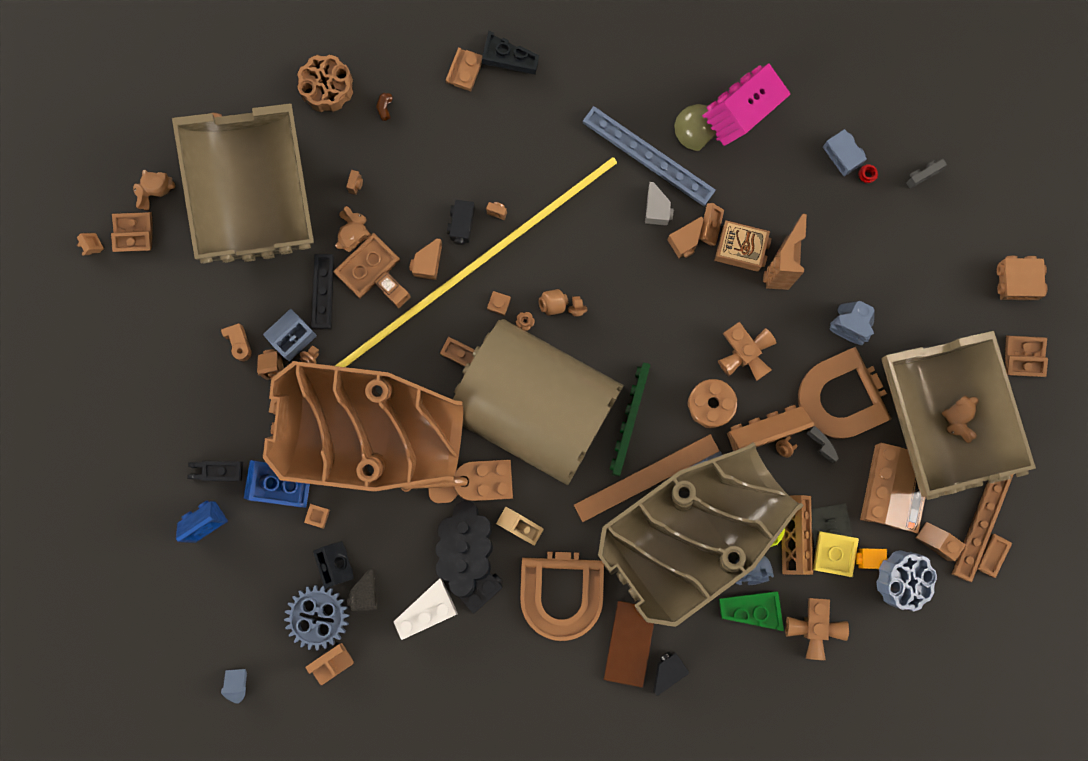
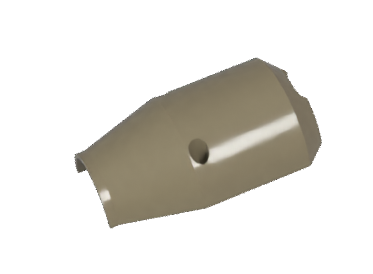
(679, 547)

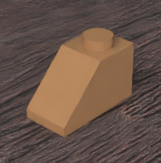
(686, 239)
(427, 261)
(269, 364)
(940, 542)

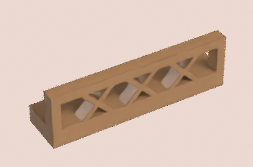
(802, 536)

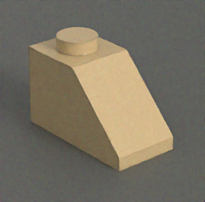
(519, 526)

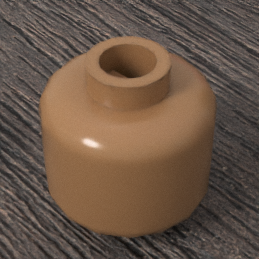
(553, 302)

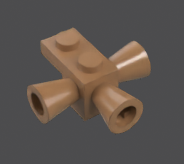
(746, 351)
(817, 628)

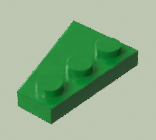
(753, 609)

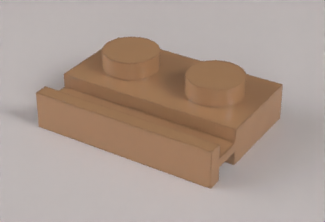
(464, 69)

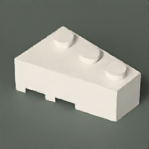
(426, 611)

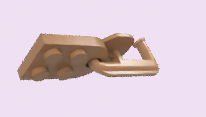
(486, 482)

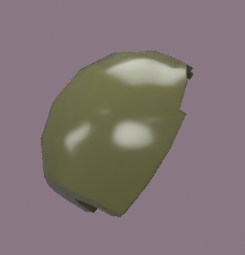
(693, 128)

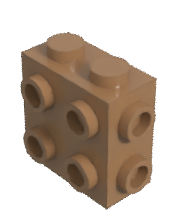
(1022, 278)

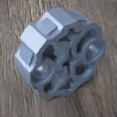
(906, 580)

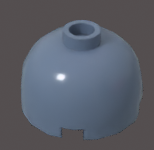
(759, 574)

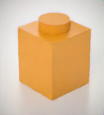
(870, 558)

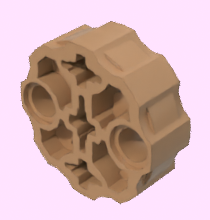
(307, 79)

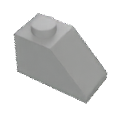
(658, 206)

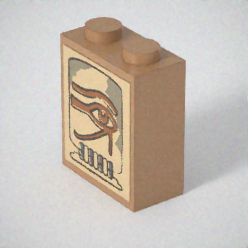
(743, 246)

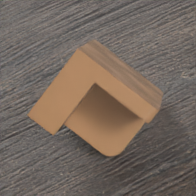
(330, 664)

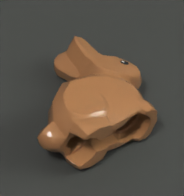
(152, 184)
(353, 232)
(960, 415)

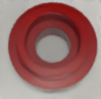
(873, 172)

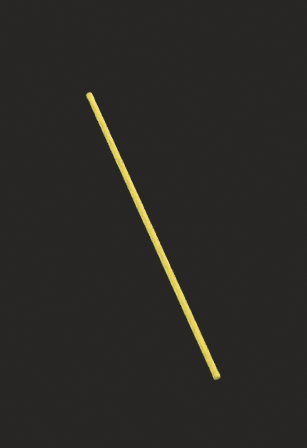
(477, 263)

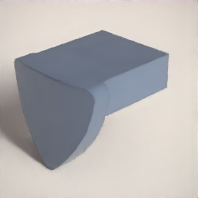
(234, 685)

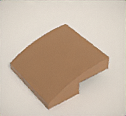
(132, 232)
(1026, 356)

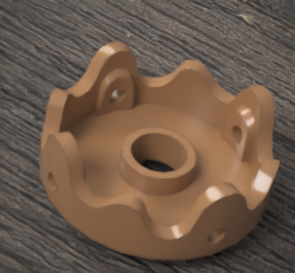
(709, 416)

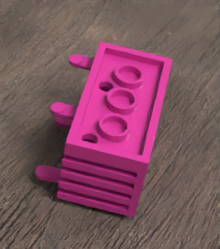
(734, 115)

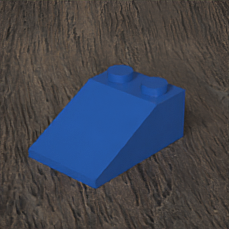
(265, 486)
(200, 523)

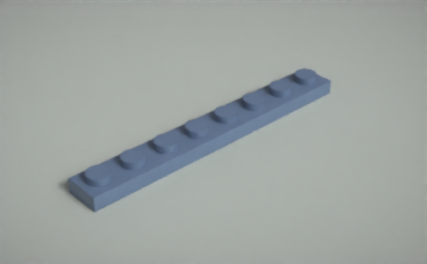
(649, 156)

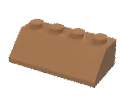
(770, 429)

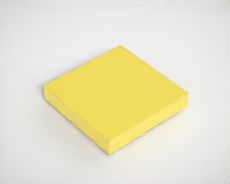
(835, 554)

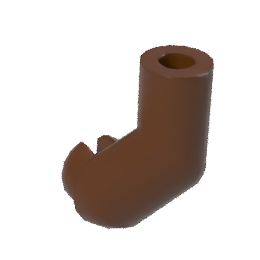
(382, 103)

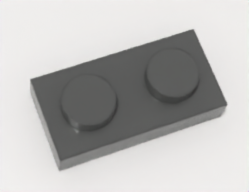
(931, 169)

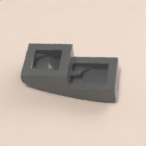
(826, 448)

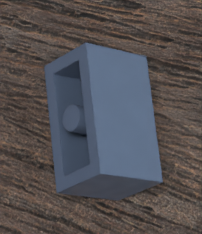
(845, 152)

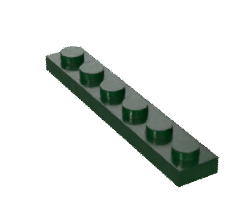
(631, 411)

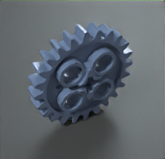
(320, 600)

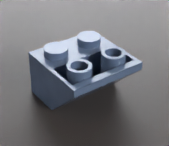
(289, 335)

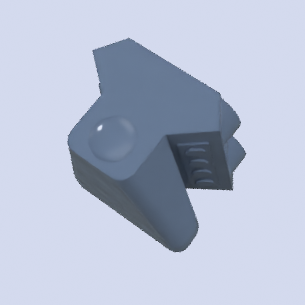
(854, 322)

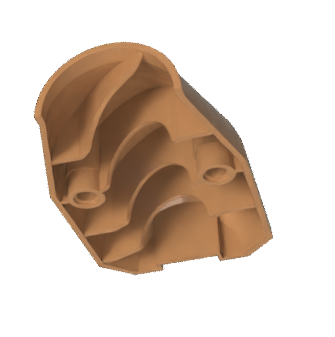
(337, 424)

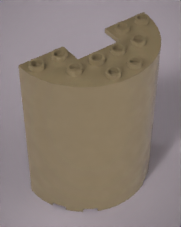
(243, 184)
(934, 380)
(534, 400)

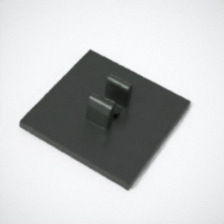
(832, 520)

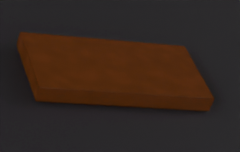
(628, 646)

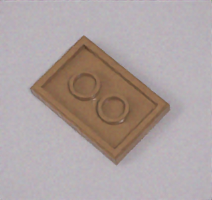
(366, 265)

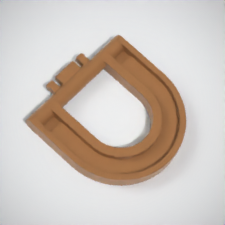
(830, 369)
(591, 596)

